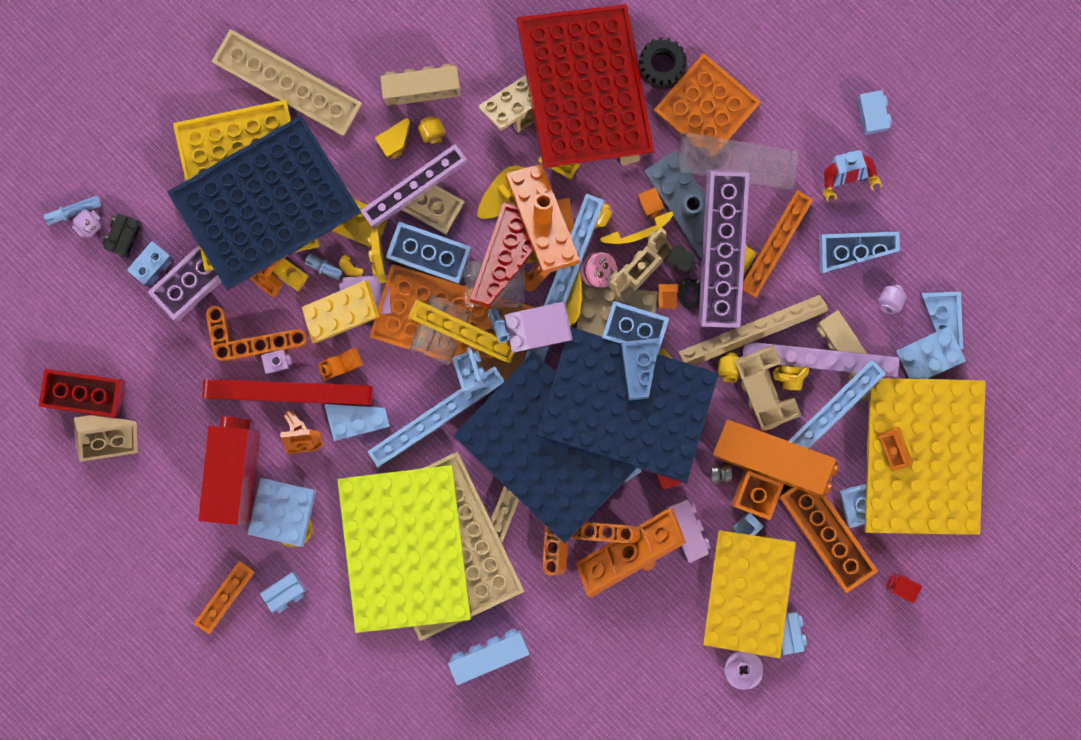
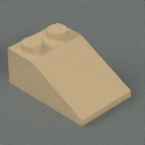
(104, 437)

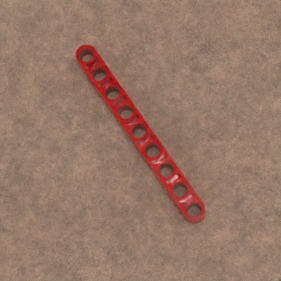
(287, 392)

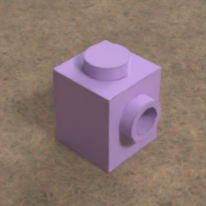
(276, 361)

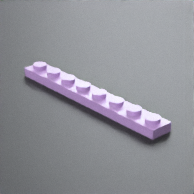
(827, 358)

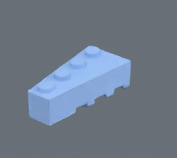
(852, 248)

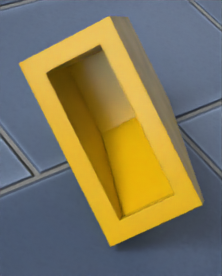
(394, 139)

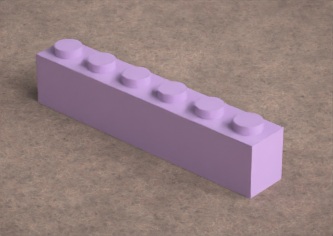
(414, 186)

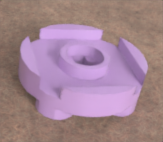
(754, 669)

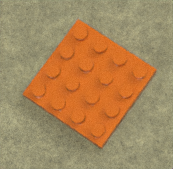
(707, 102)

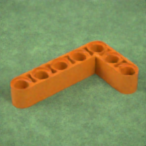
(251, 343)
(600, 534)

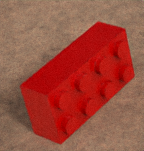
(82, 393)

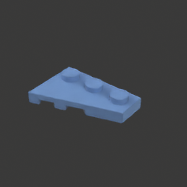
(639, 365)

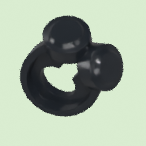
(685, 284)

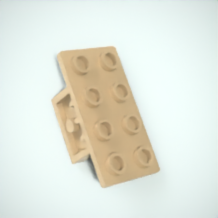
(510, 106)

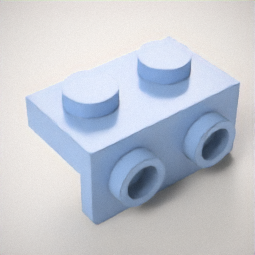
(469, 371)

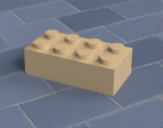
(420, 85)

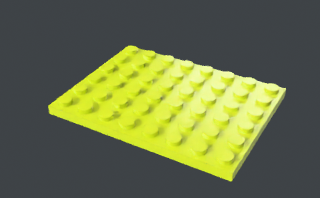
(404, 549)

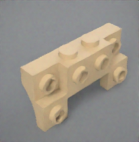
(643, 265)
(761, 389)

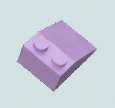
(538, 327)

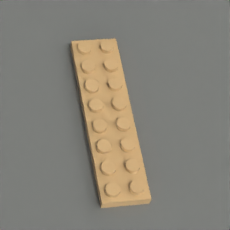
(287, 82)

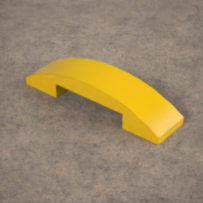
(615, 238)

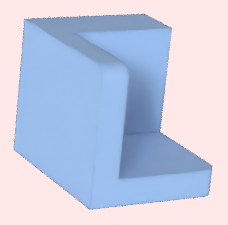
(748, 525)

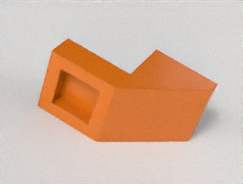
(340, 364)

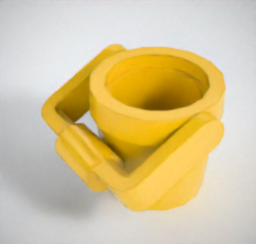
(791, 376)

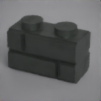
(122, 235)
(680, 260)

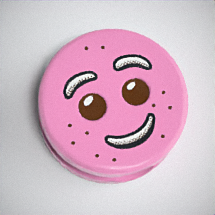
(597, 269)

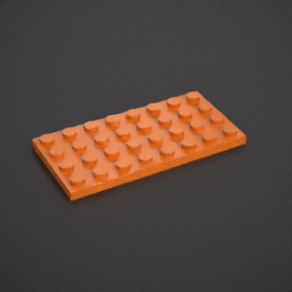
(407, 287)

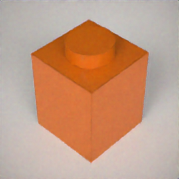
(650, 203)

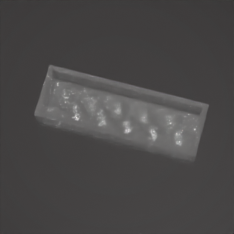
(766, 164)

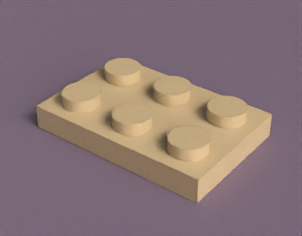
(436, 209)

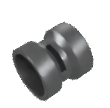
(726, 474)

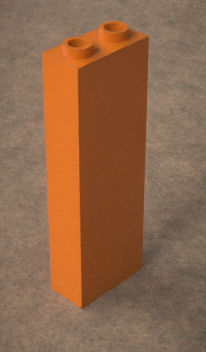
(776, 459)

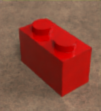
(903, 587)

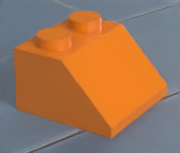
(757, 494)

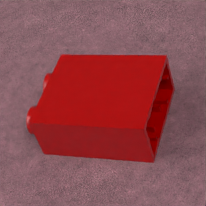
(229, 472)

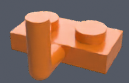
(268, 281)

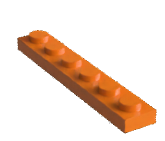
(776, 243)

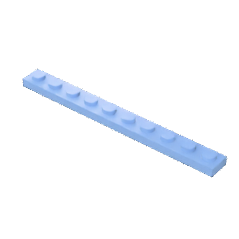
(566, 277)

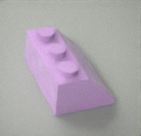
(695, 544)

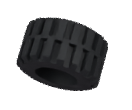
(662, 47)

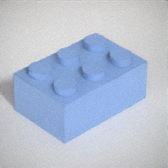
(633, 324)

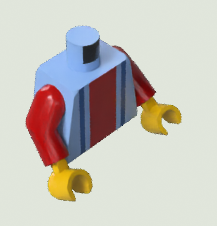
(848, 169)

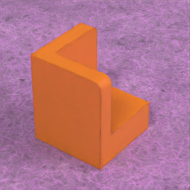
(667, 296)

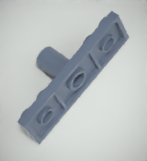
(676, 192)

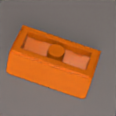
(895, 449)

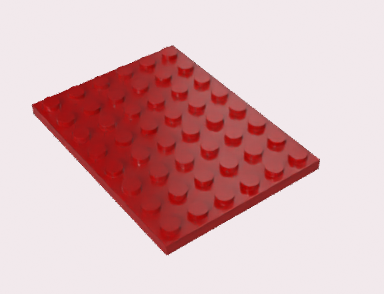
(585, 85)

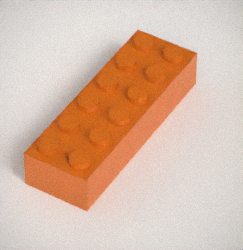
(829, 538)

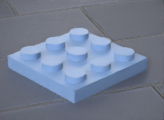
(282, 512)

